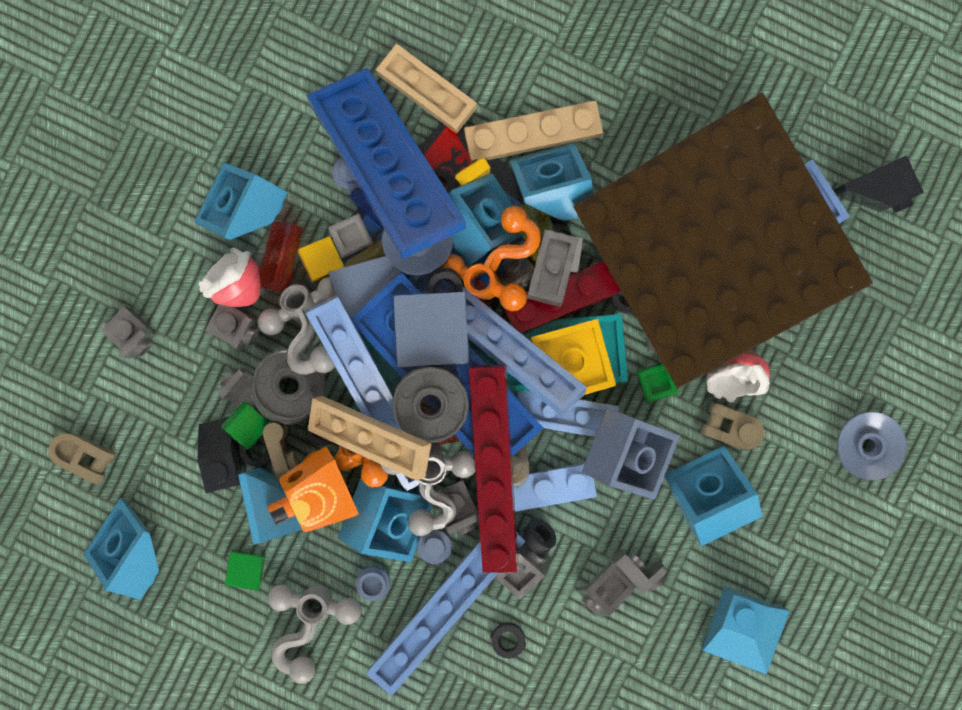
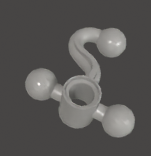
(294, 303)
(462, 465)
(282, 598)

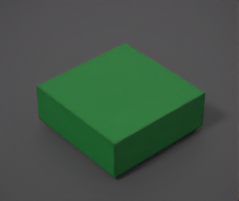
(656, 383)
(245, 425)
(245, 570)

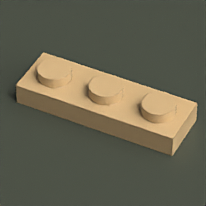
(426, 88)

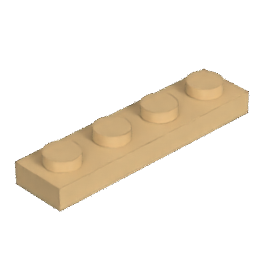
(533, 131)
(369, 437)

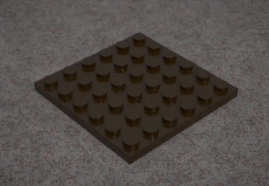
(722, 242)

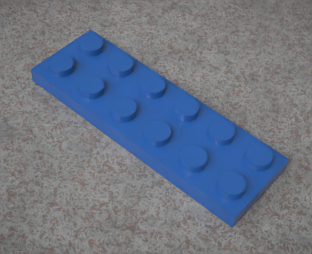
(386, 163)
(377, 325)

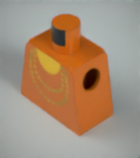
(314, 494)

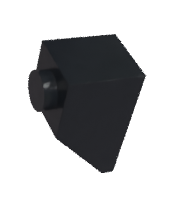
(884, 187)
(218, 457)

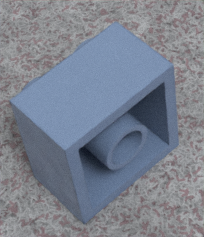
(630, 454)

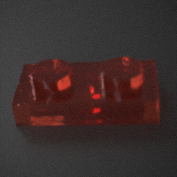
(279, 256)

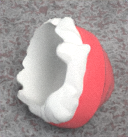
(233, 280)
(739, 377)

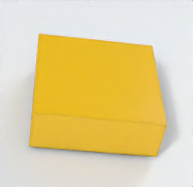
(473, 172)
(320, 258)

